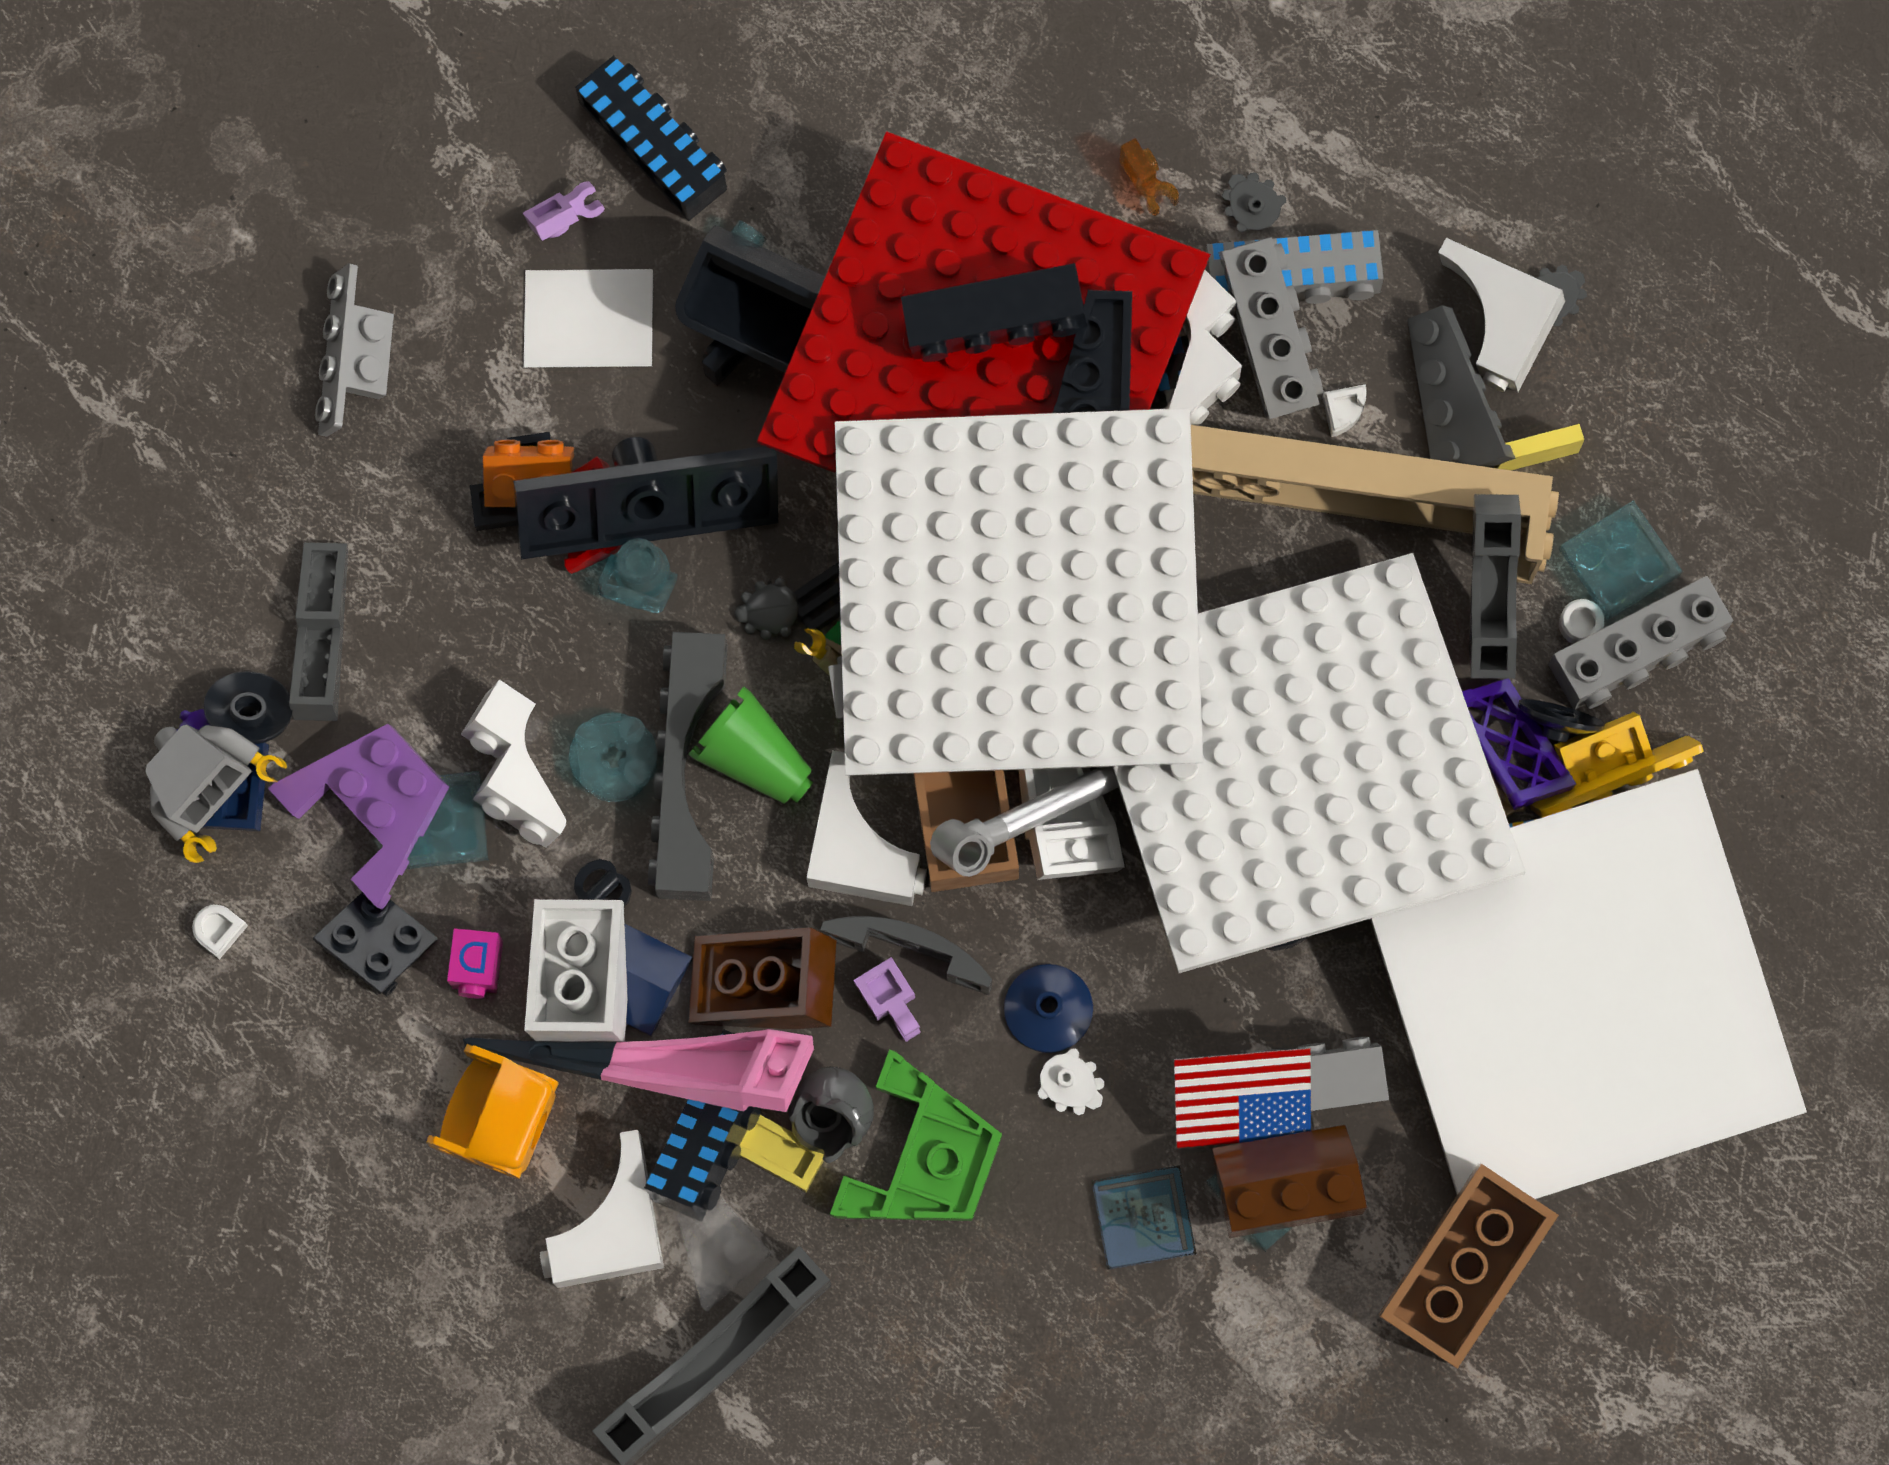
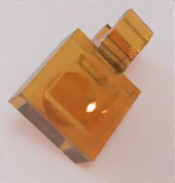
(1142, 170)

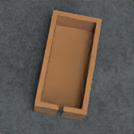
(964, 798)

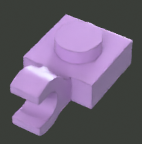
(558, 212)
(887, 993)

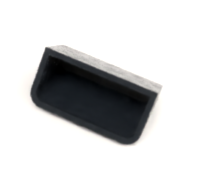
(748, 297)

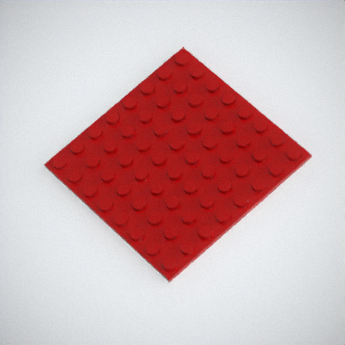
(948, 224)

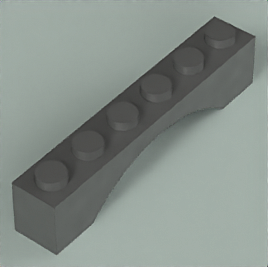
(696, 678)
(715, 1358)

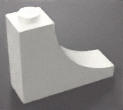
(1516, 313)
(852, 856)
(617, 1237)

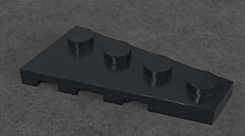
(1100, 357)

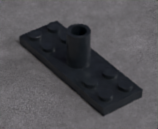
(645, 499)

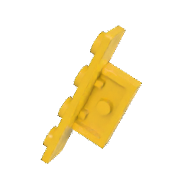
(1613, 759)

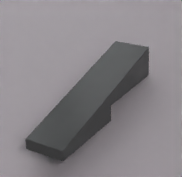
(319, 632)

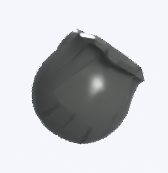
(831, 1112)

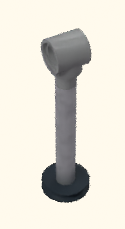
(970, 845)

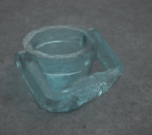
(641, 575)

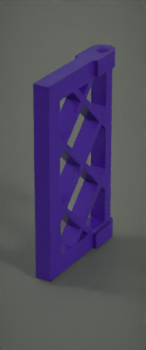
(1543, 751)

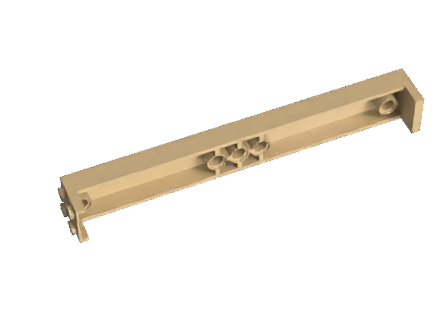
(1369, 485)

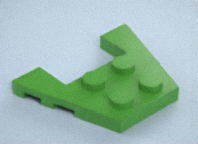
(941, 1160)

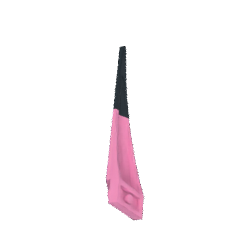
(717, 1070)

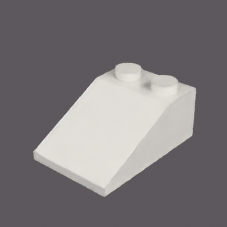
(577, 972)

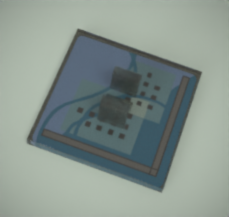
(1143, 1217)

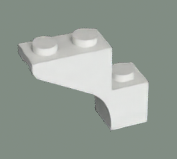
(1208, 367)
(513, 785)

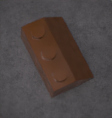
(1289, 1181)

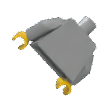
(196, 776)

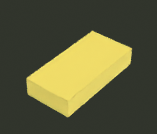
(1544, 447)
(780, 1154)

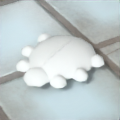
(1070, 1083)

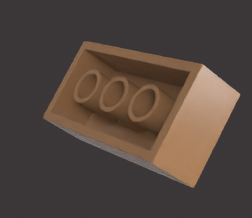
(1468, 1265)

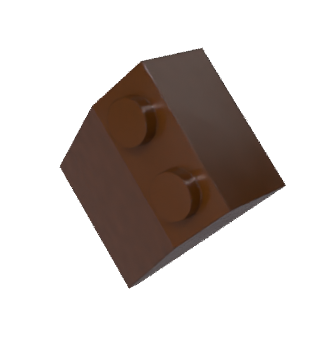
(763, 979)

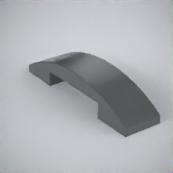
(855, 932)

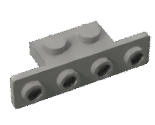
(355, 351)

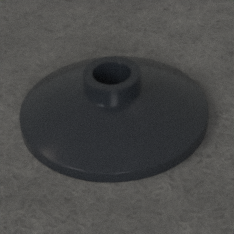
(249, 695)
(1559, 720)

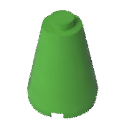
(754, 751)

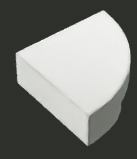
(1344, 408)

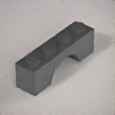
(1494, 585)

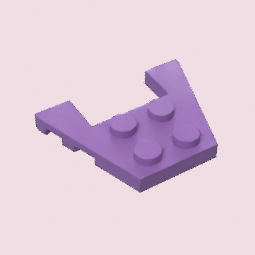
(384, 788)

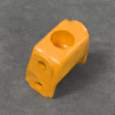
(496, 1113)

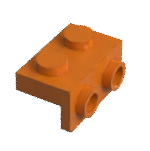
(512, 462)

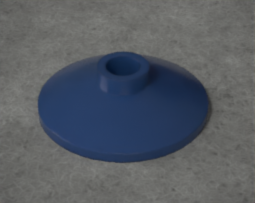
(1044, 1030)

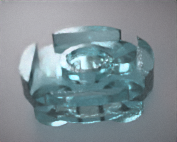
(628, 736)

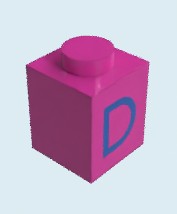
(475, 962)

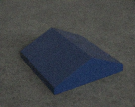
(652, 978)

